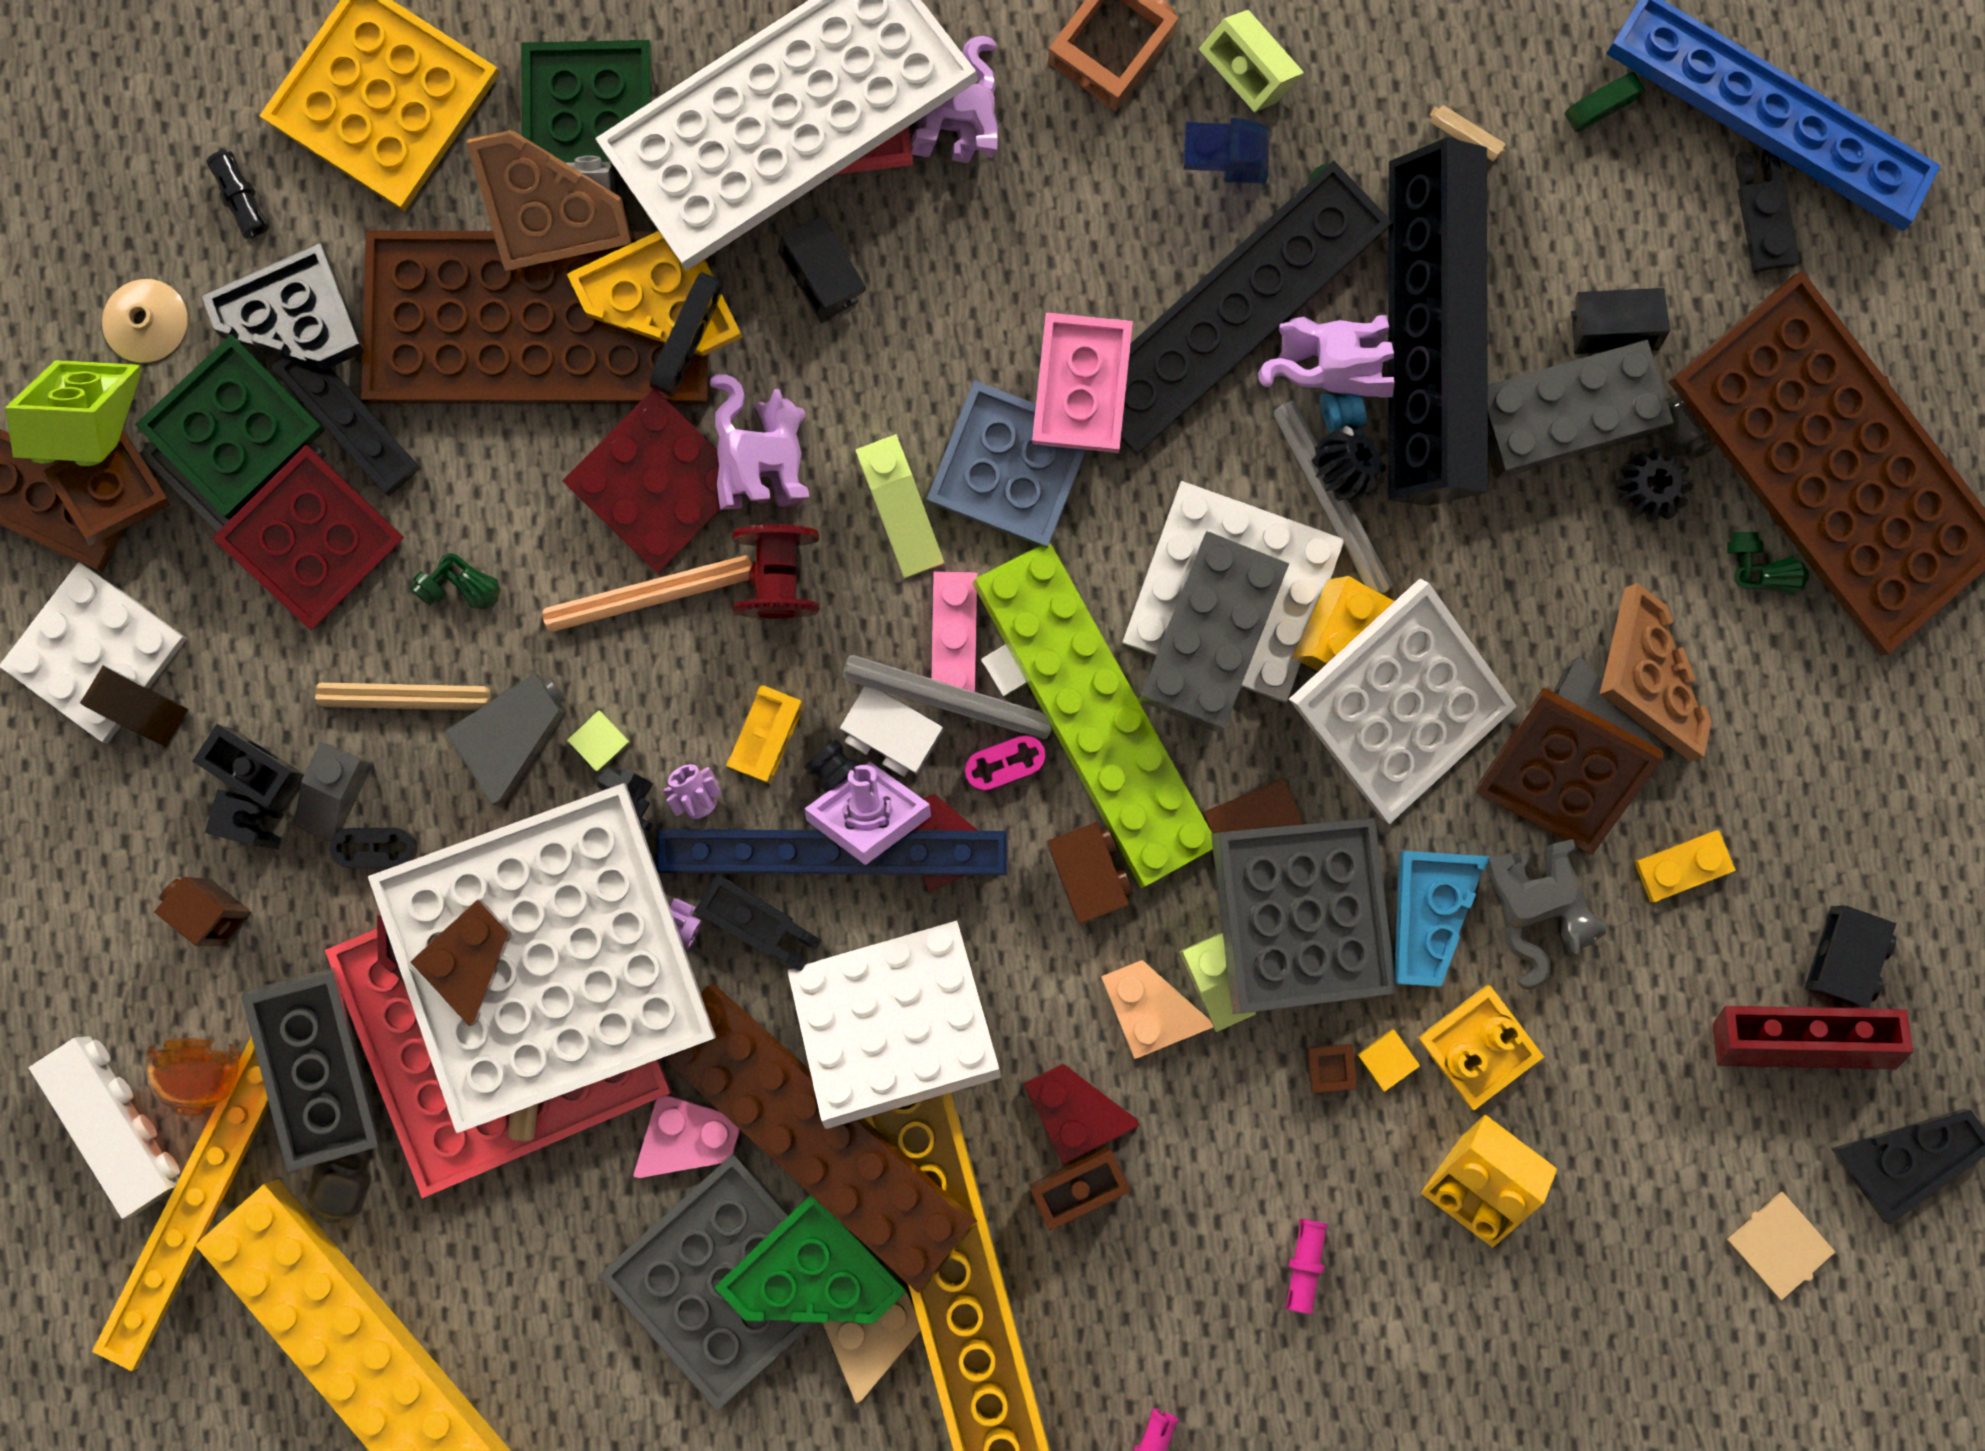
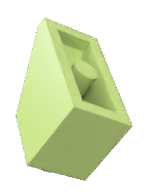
(1209, 975)

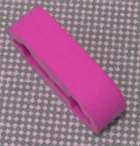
(1001, 753)

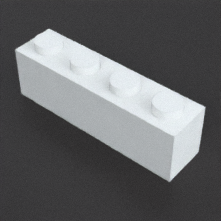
(106, 1125)

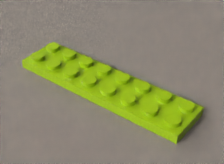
(1094, 714)

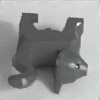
(1541, 899)

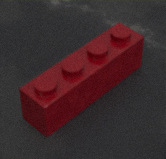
(1812, 1037)

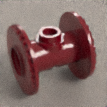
(775, 571)

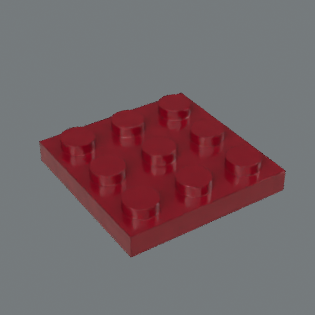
(651, 480)
(308, 537)

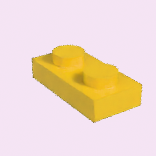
(1684, 866)

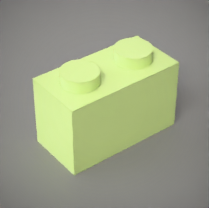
(1251, 60)

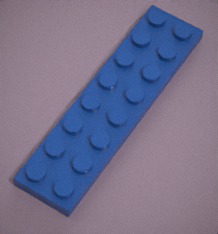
(1775, 111)

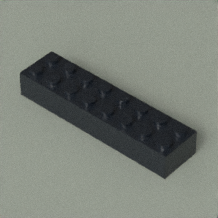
(1438, 324)

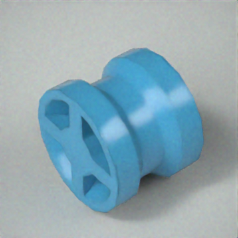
(1342, 411)

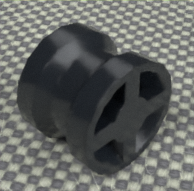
(831, 765)

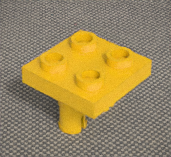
(1480, 1047)

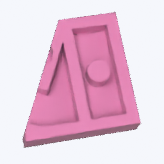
(685, 1137)

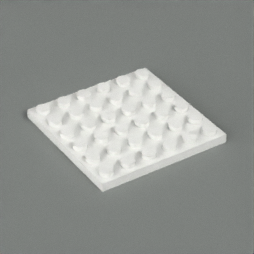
(589, 966)

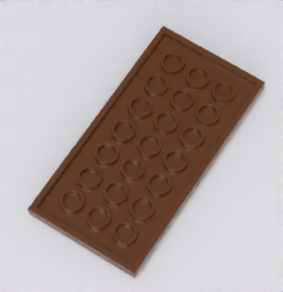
(464, 331)
(1838, 462)

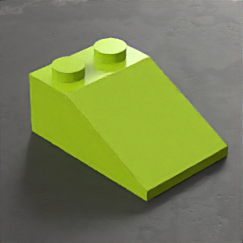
(72, 412)

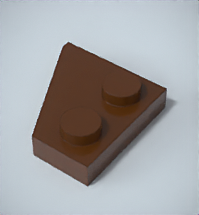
(465, 959)

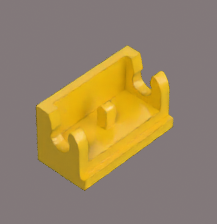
(765, 734)

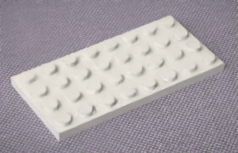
(782, 116)

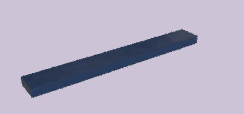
(815, 853)

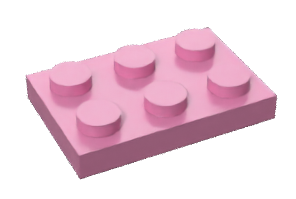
(1082, 382)

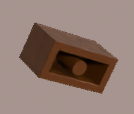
(1088, 872)
(201, 911)
(1079, 1188)

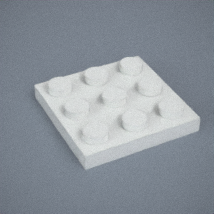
(80, 631)

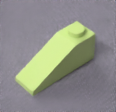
(900, 506)

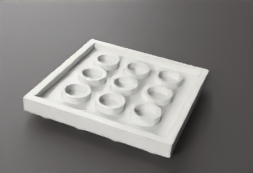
(1311, 561)
(1403, 701)
(892, 1025)

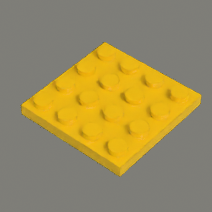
(380, 96)

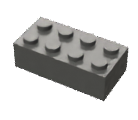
(1575, 409)
(1213, 632)
(310, 1069)

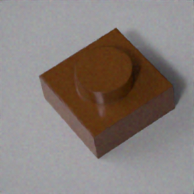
(1331, 1068)

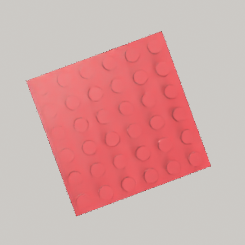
(414, 1097)

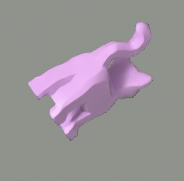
(966, 113)
(1347, 356)
(751, 455)

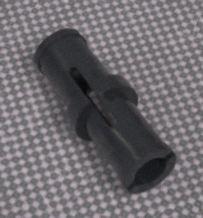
(237, 194)

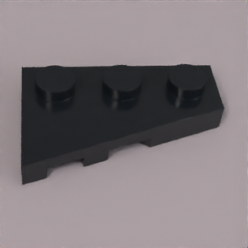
(1913, 1161)

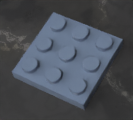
(997, 472)

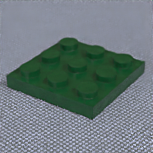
(581, 91)
(229, 427)

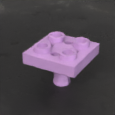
(860, 804)

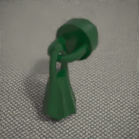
(1783, 575)
(477, 588)

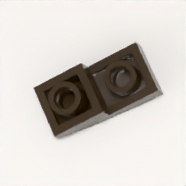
(134, 706)

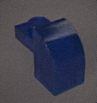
(1235, 148)

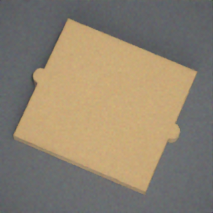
(1466, 131)
(1781, 1246)

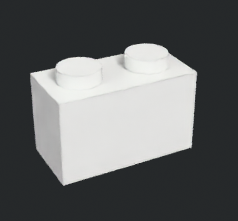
(891, 730)

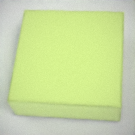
(599, 741)

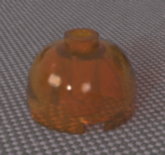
(191, 1074)

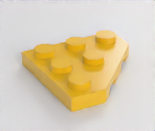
(645, 291)

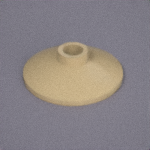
(159, 332)

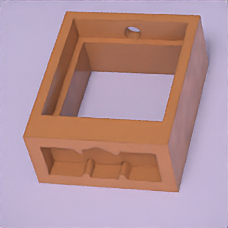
(1095, 77)

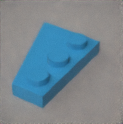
(1430, 911)

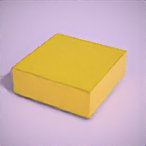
(1388, 1060)

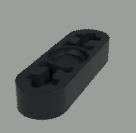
(686, 334)

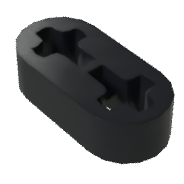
(373, 837)

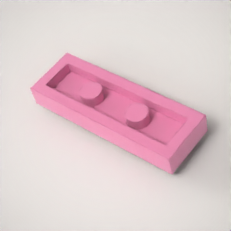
(954, 629)

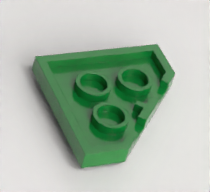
(811, 1273)

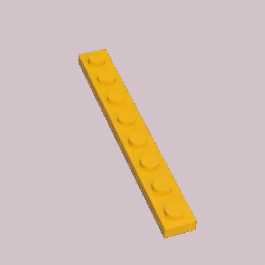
(186, 1218)

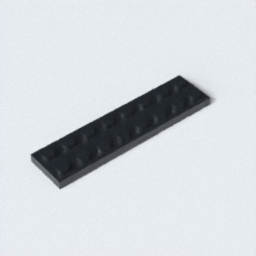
(1245, 301)

